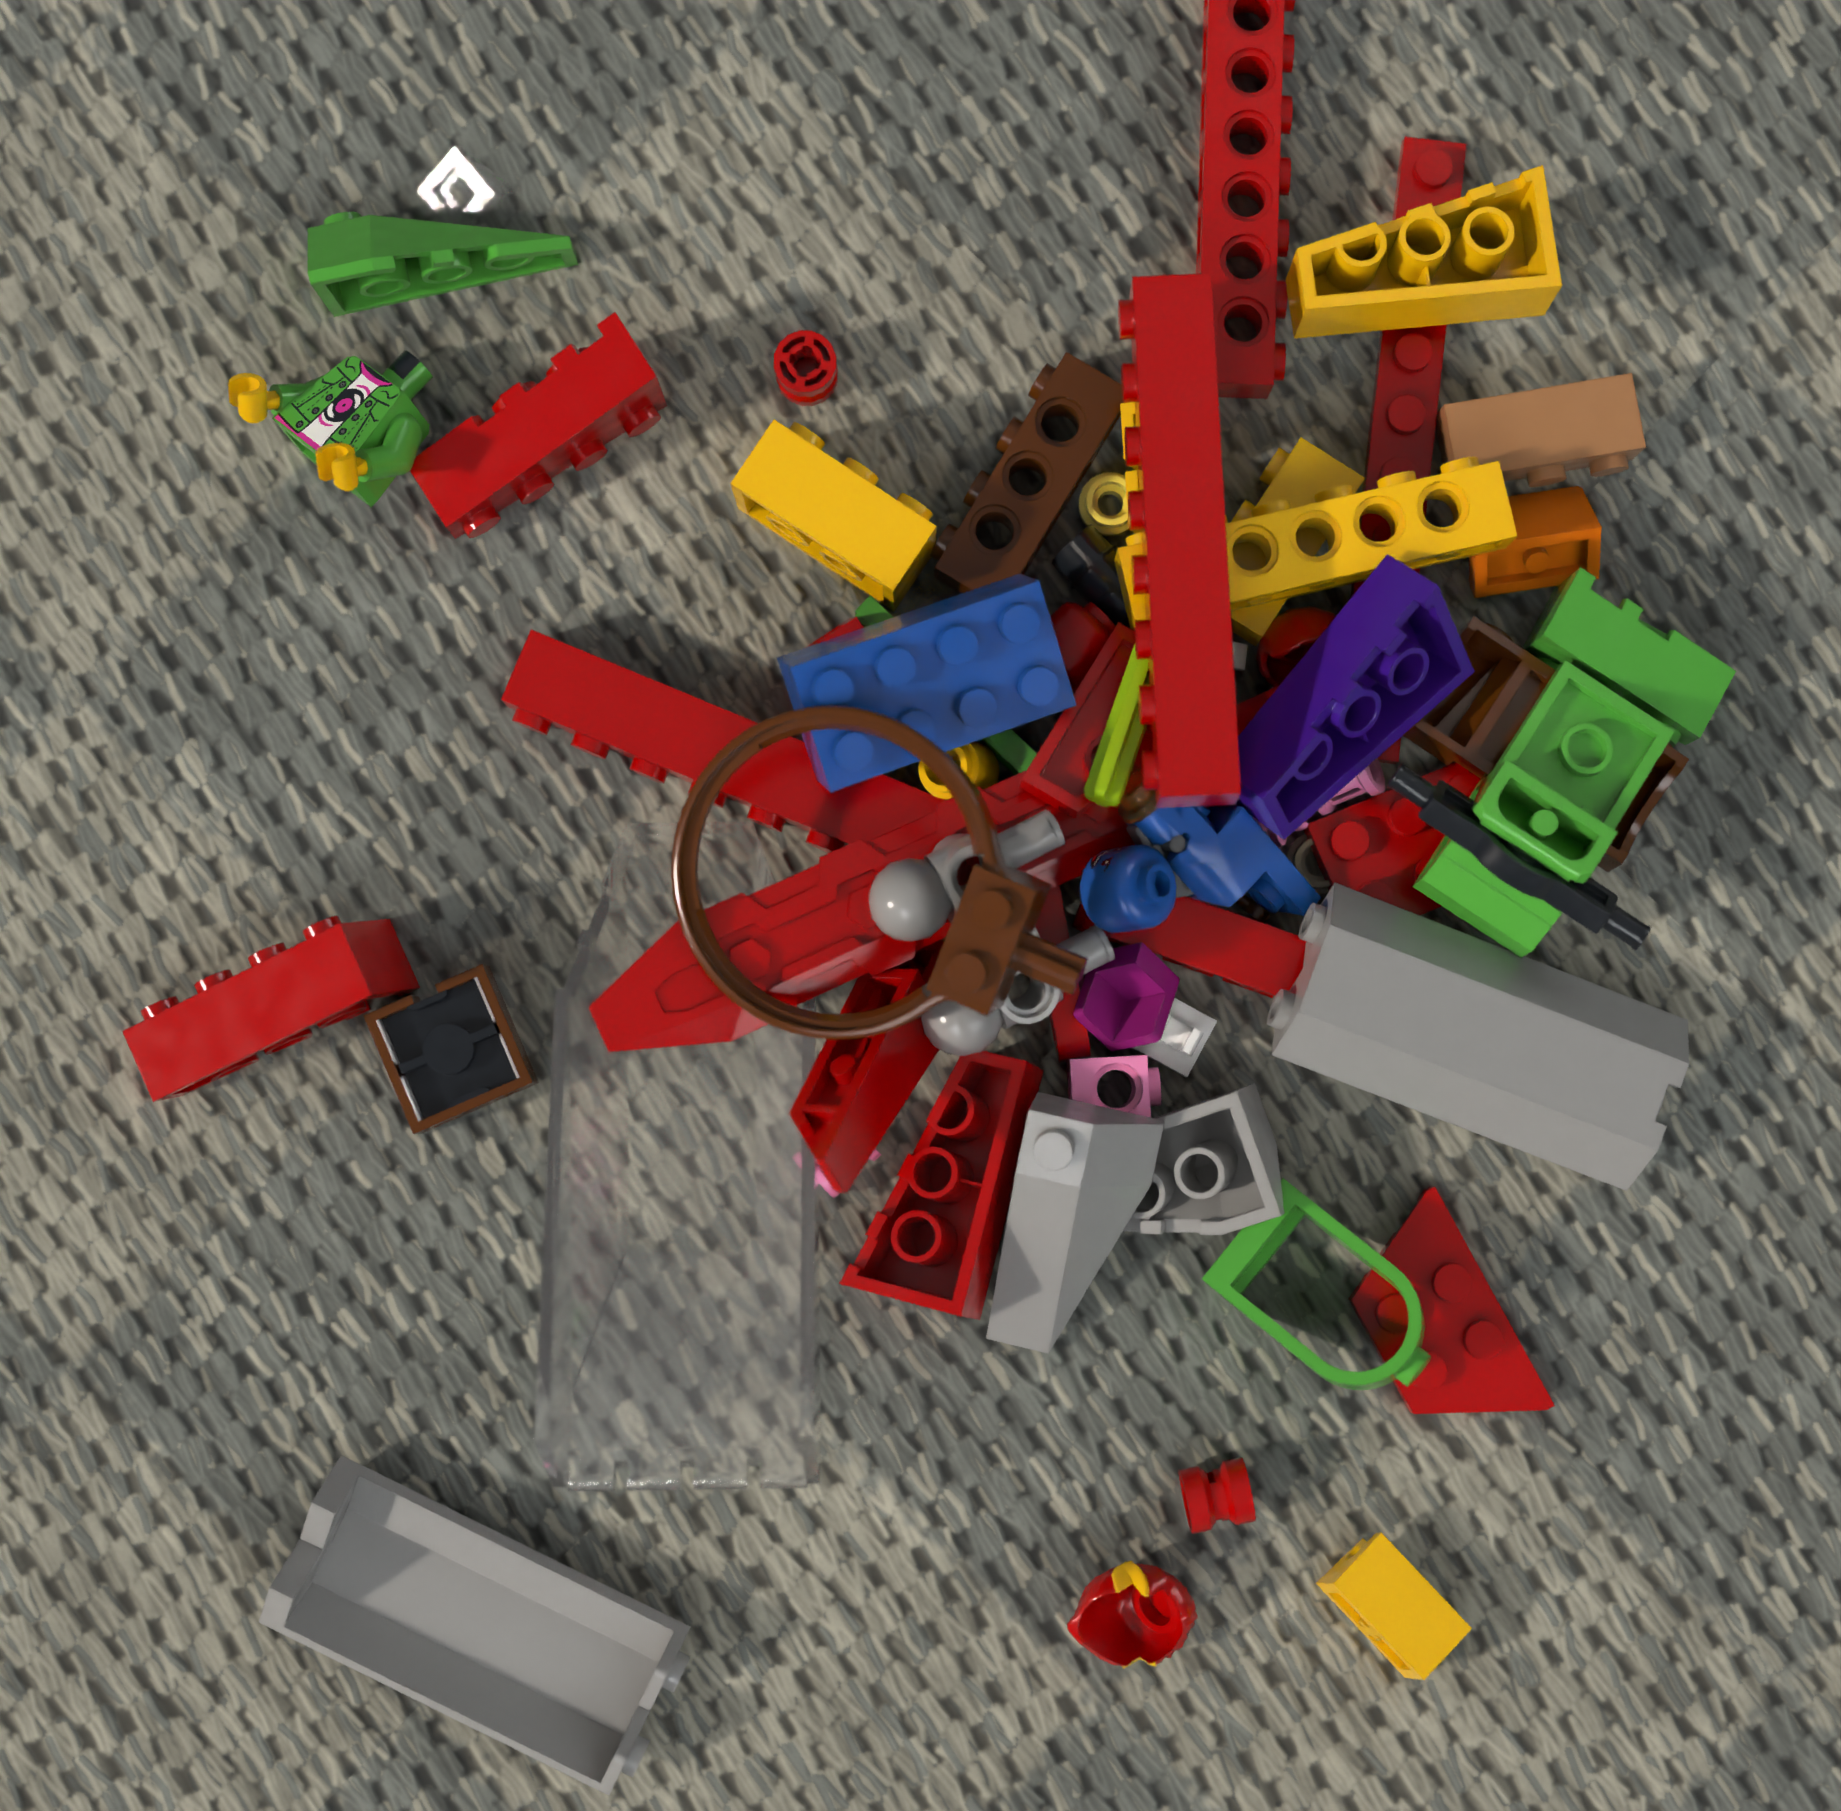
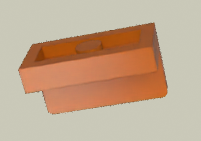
(1553, 541)

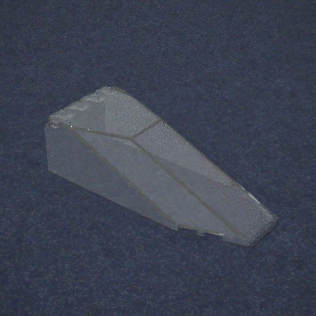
(676, 1221)

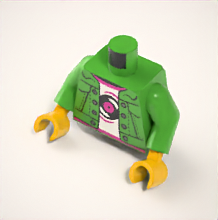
(347, 421)

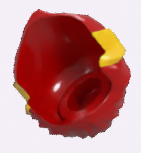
(1133, 1615)

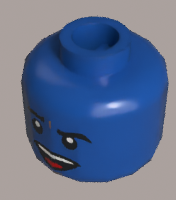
(1128, 888)

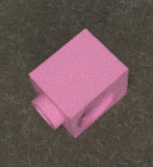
(1145, 1082)

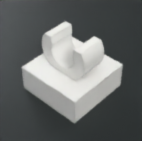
(1182, 1038)

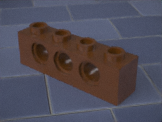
(1067, 391)

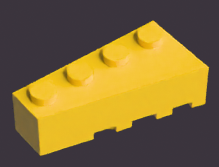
(1435, 266)

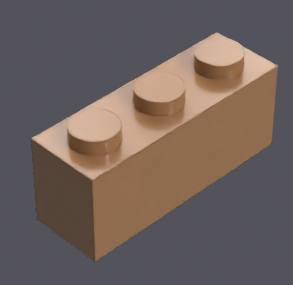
(1547, 430)

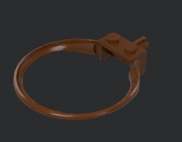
(987, 935)

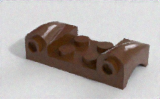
(1490, 706)

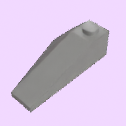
(1213, 1169)

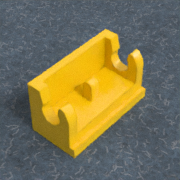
(1394, 1606)

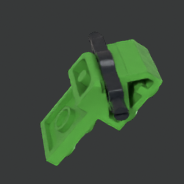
(1541, 817)

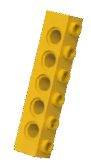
(1471, 490)

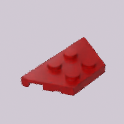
(1471, 1342)

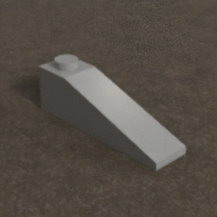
(1069, 1203)

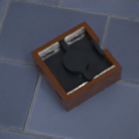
(451, 1049)

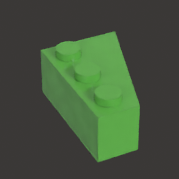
(1645, 666)

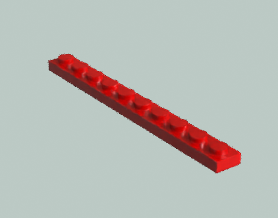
(1409, 357)

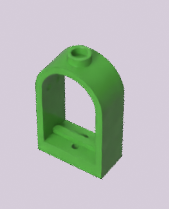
(1258, 1244)

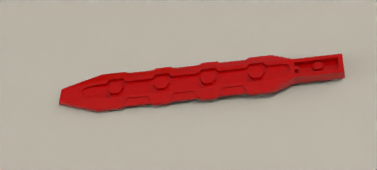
(819, 923)

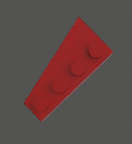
(541, 431)
(268, 1004)
(952, 1192)

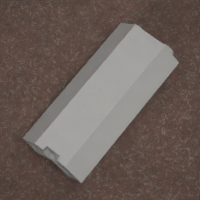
(1480, 1037)
(476, 1625)

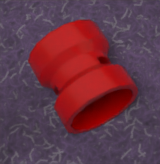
(806, 381)
(1217, 1495)

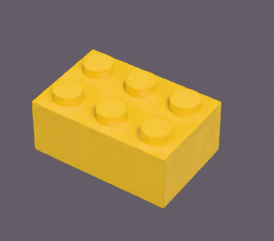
(835, 512)

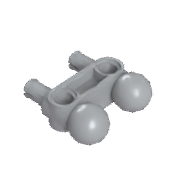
(917, 896)

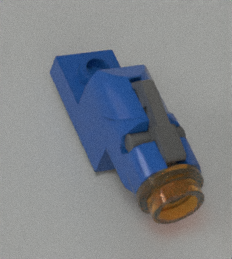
(1216, 852)

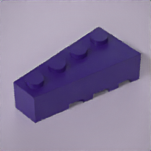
(1350, 696)

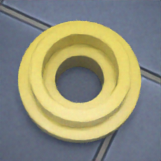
(1094, 489)

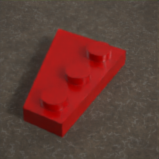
(1069, 750)

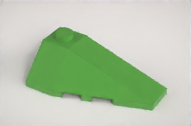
(394, 260)

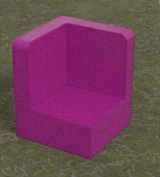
(1127, 998)

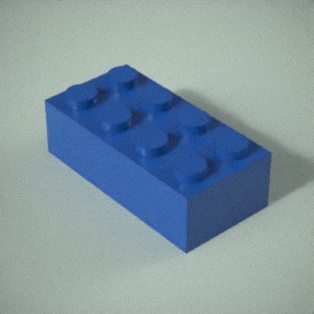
(941, 669)

